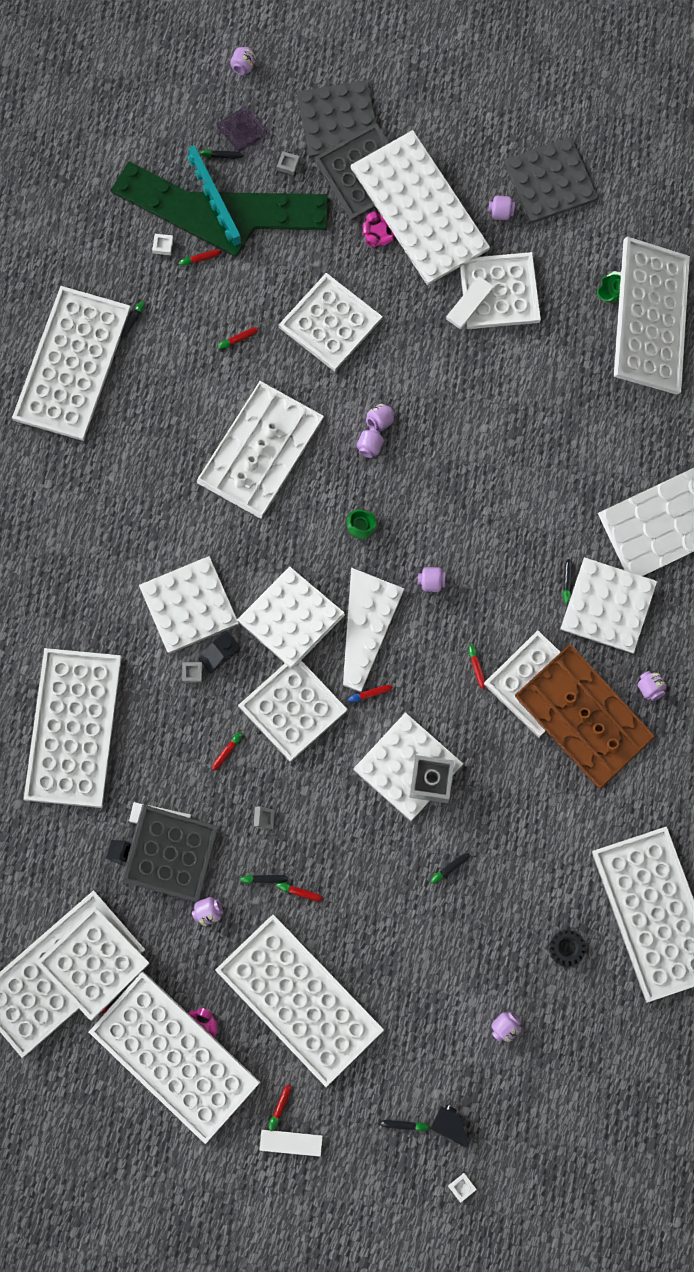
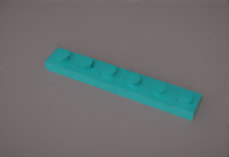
(216, 201)

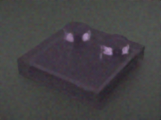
(242, 129)

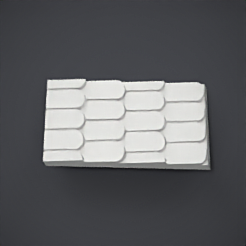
(260, 449)
(653, 525)

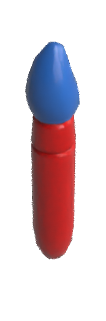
(370, 693)

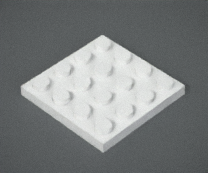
(514, 292)
(330, 322)
(188, 605)
(608, 605)
(290, 617)
(517, 672)
(292, 709)
(391, 763)
(92, 963)

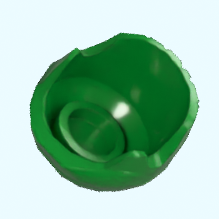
(610, 288)
(361, 524)

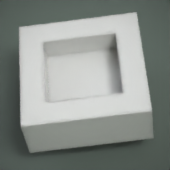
(162, 244)
(462, 1187)

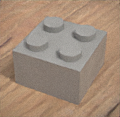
(431, 779)

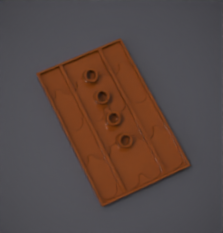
(584, 716)

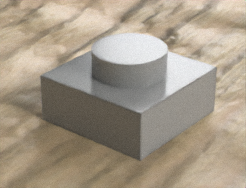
(288, 163)
(192, 672)
(264, 818)

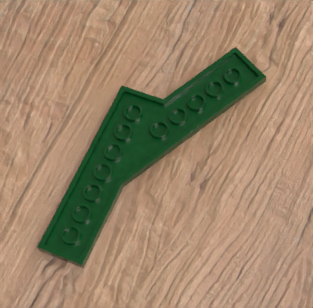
(194, 213)

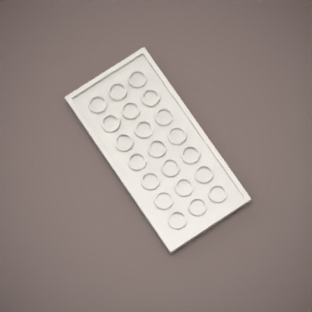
(420, 207)
(651, 316)
(71, 363)
(72, 728)
(651, 910)
(29, 998)
(299, 1000)
(174, 1057)

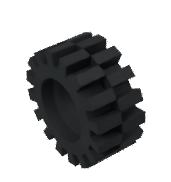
(567, 935)

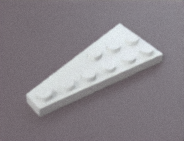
(369, 616)

